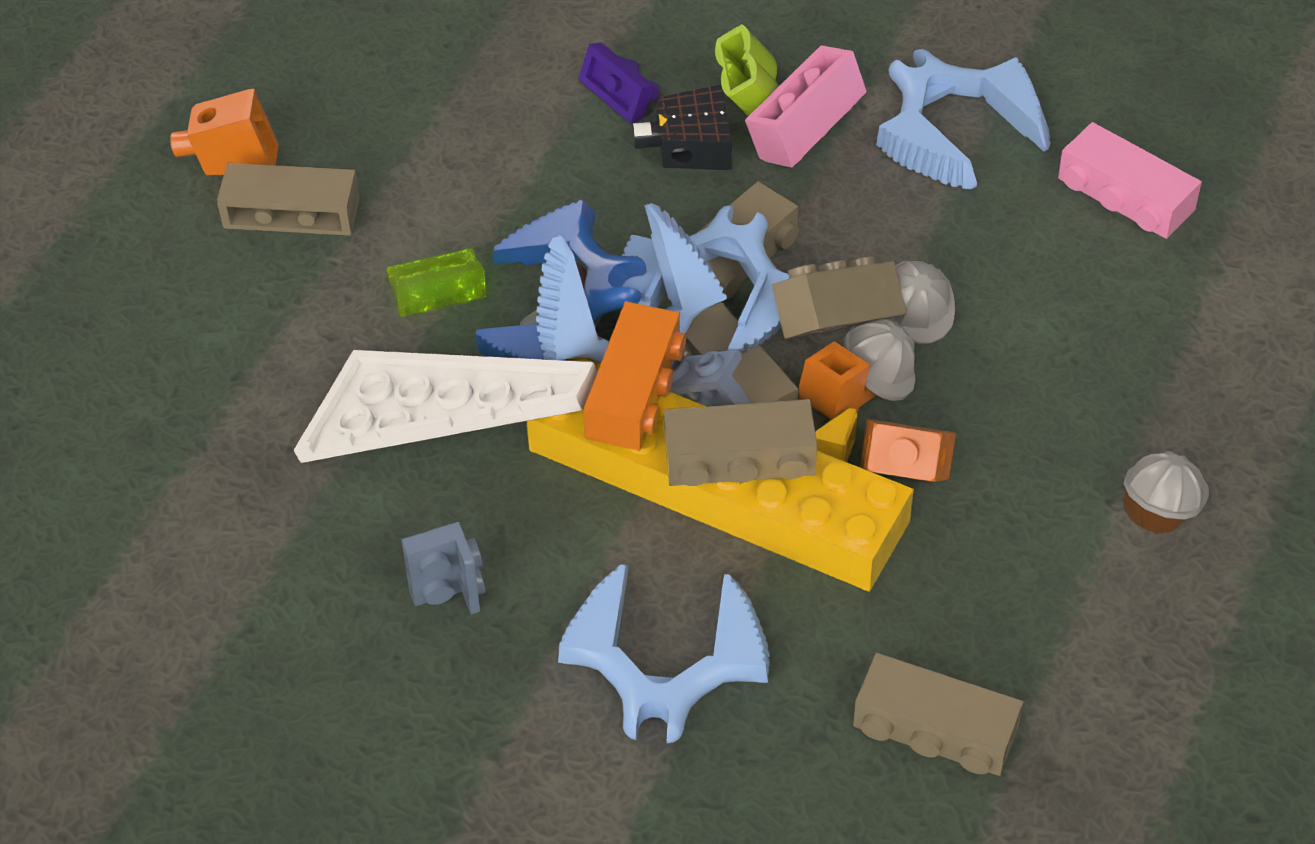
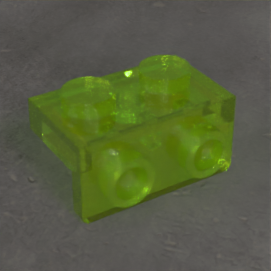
(436, 282)

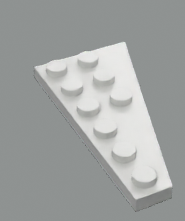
(420, 396)

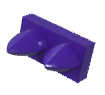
(617, 82)

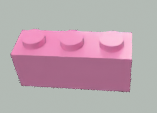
(806, 106)
(1129, 180)

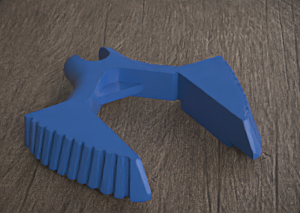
(602, 284)

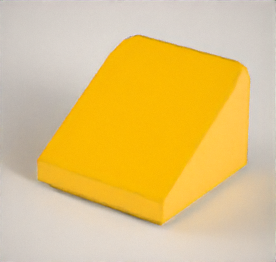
(838, 435)

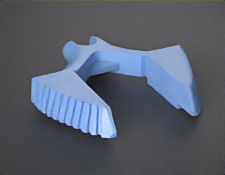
(922, 146)
(731, 241)
(564, 312)
(737, 656)

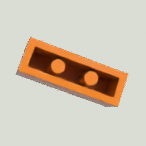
(634, 376)

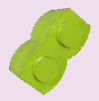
(747, 69)

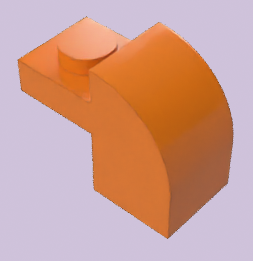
(835, 381)

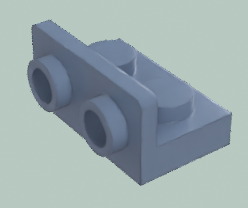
(709, 378)
(443, 565)

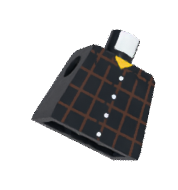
(689, 130)

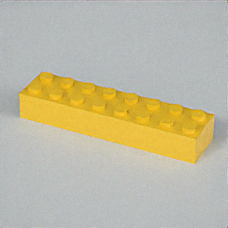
(830, 521)

